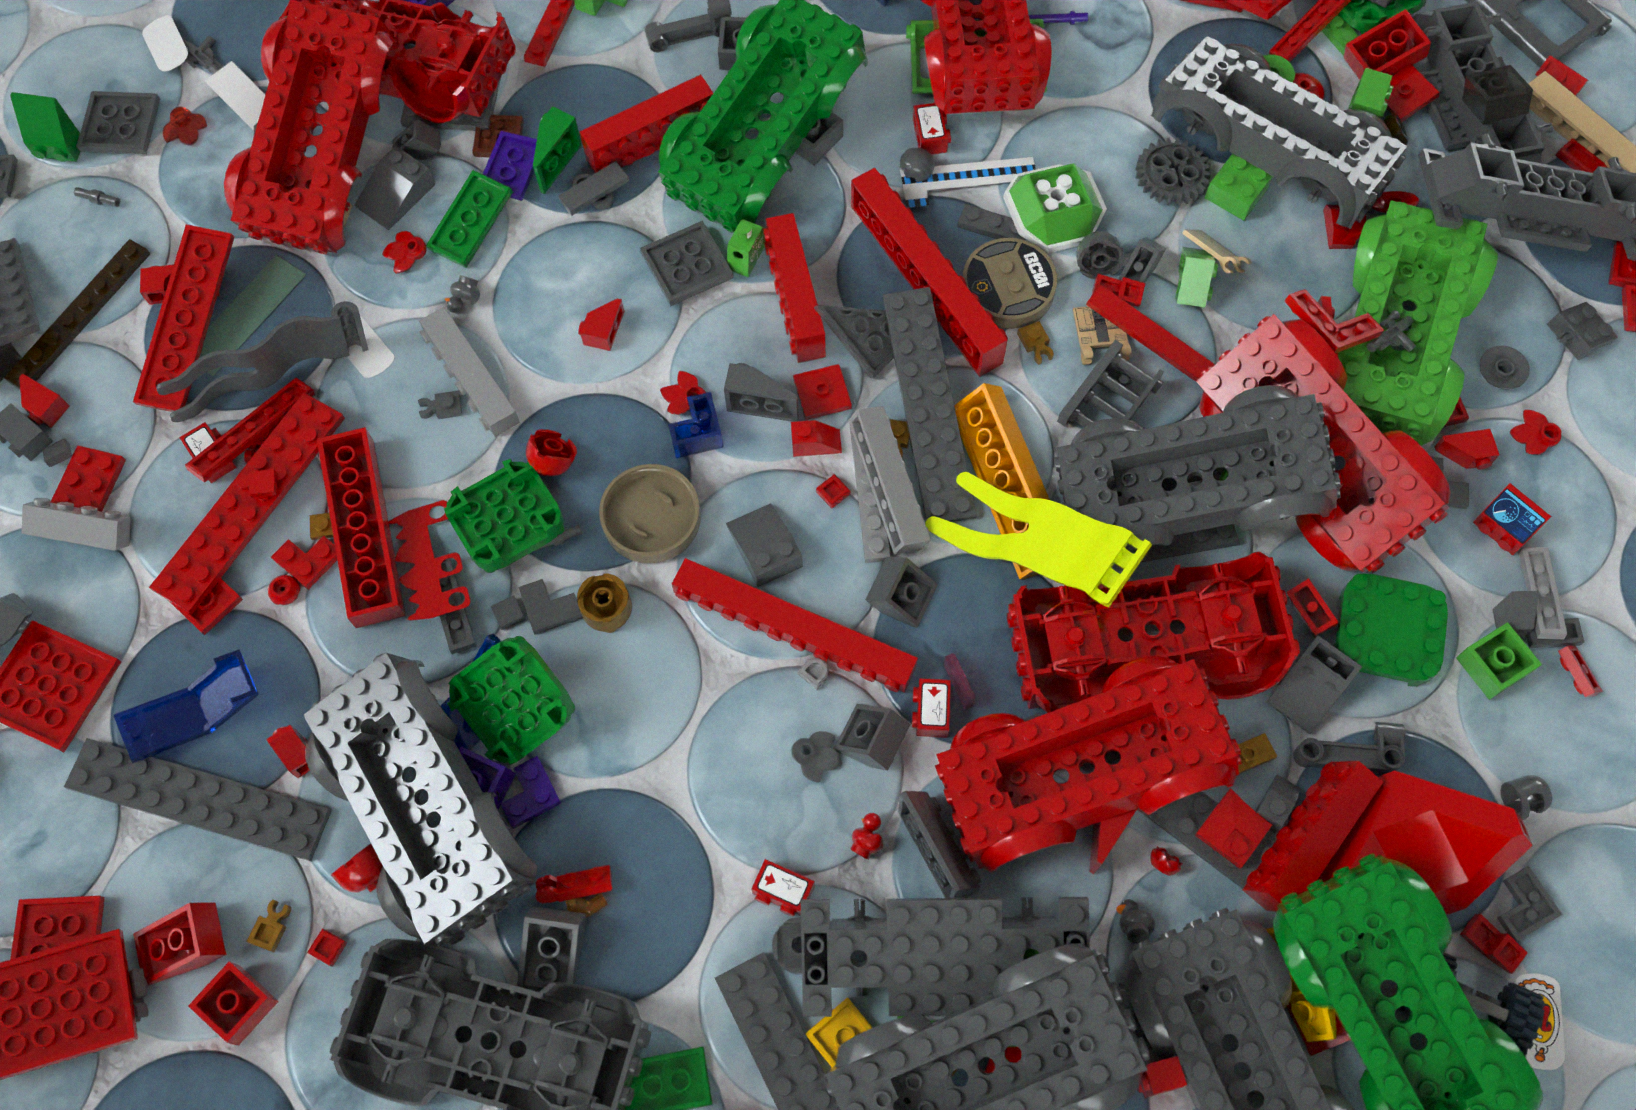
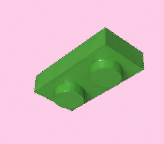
(1339, 33)

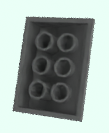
(937, 845)

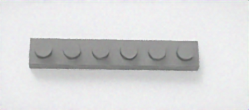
(872, 527)

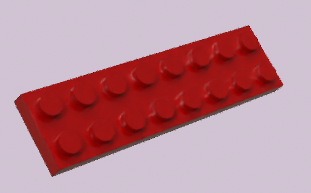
(184, 314)

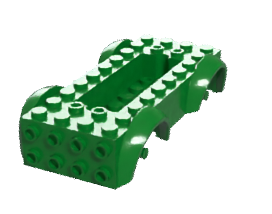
(779, 50)
(1390, 926)

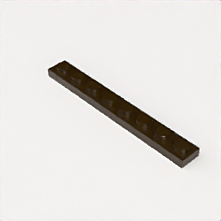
(79, 313)

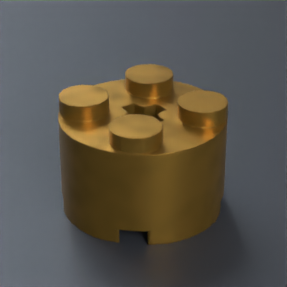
(615, 599)

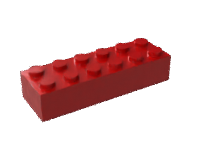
(641, 128)
(794, 288)
(1313, 833)

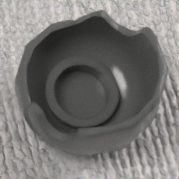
(917, 164)

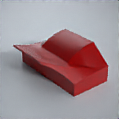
(1337, 235)

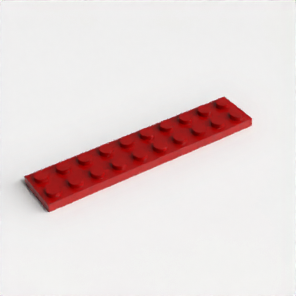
(236, 515)

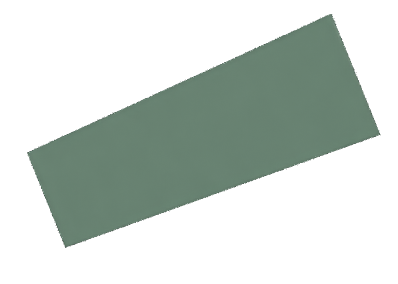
(251, 307)

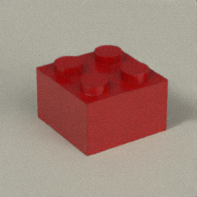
(233, 1003)

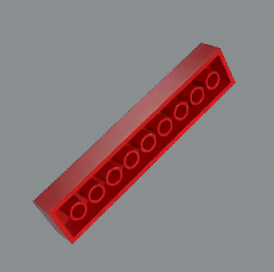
(924, 266)

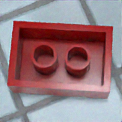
(1388, 46)

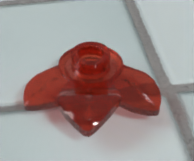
(183, 126)

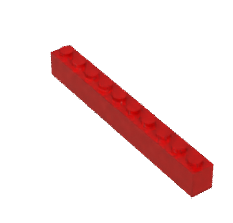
(794, 625)

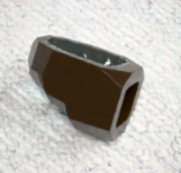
(1396, 128)

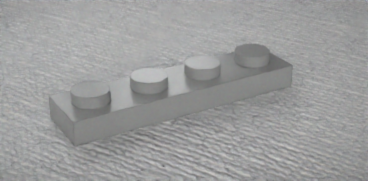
(1540, 577)

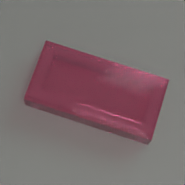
(959, 681)

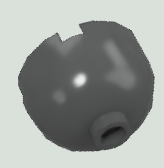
(1099, 254)

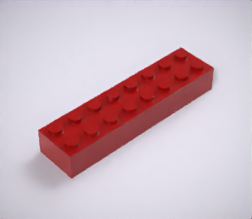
(360, 528)

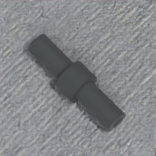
(96, 196)
(567, 534)

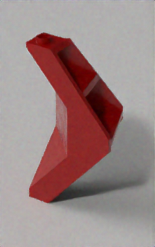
(1440, 833)

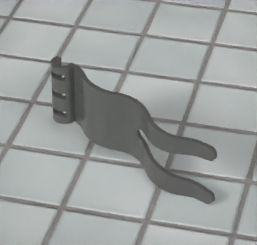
(281, 349)

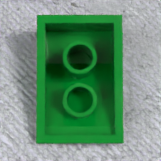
(46, 127)
(555, 146)

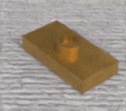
(1255, 752)

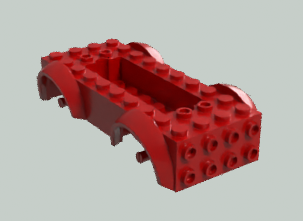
(309, 60)
(449, 67)
(988, 72)
(1388, 478)
(1229, 615)
(1147, 711)

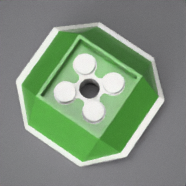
(1055, 206)

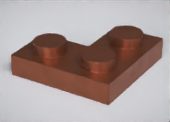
(485, 139)

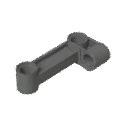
(662, 35)
(1388, 741)

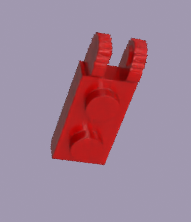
(574, 885)

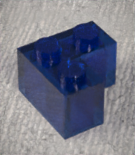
(700, 432)

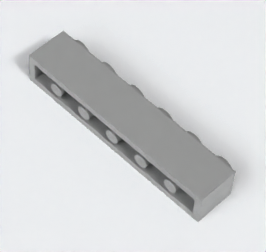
(469, 371)
(889, 480)

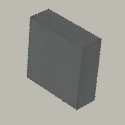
(57, 452)
(507, 612)

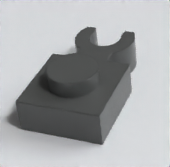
(444, 406)
(139, 991)

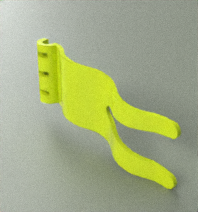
(1056, 544)

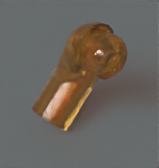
(586, 907)

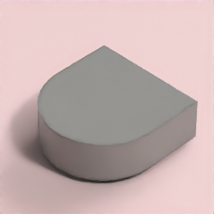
(814, 672)

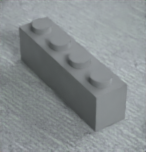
(76, 524)

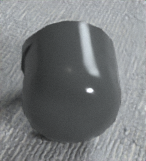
(1533, 795)

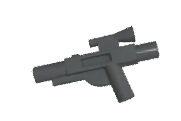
(202, 55)
(1394, 334)

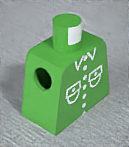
(749, 242)

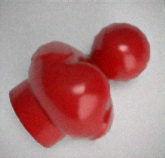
(864, 840)

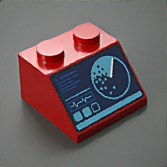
(1511, 519)

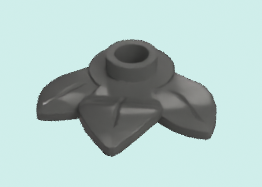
(820, 755)

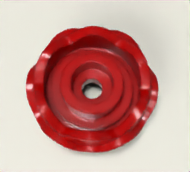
(287, 596)
(1165, 862)

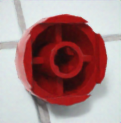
(550, 453)
(360, 871)

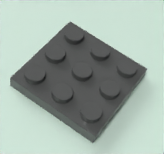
(118, 122)
(686, 263)

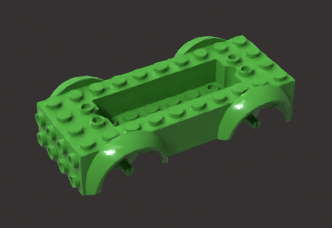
(1446, 276)

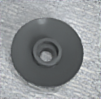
(1510, 362)

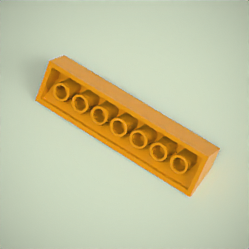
(999, 453)

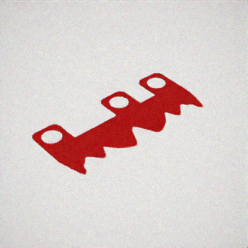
(427, 570)

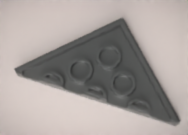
(862, 333)

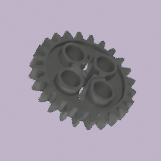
(1173, 171)

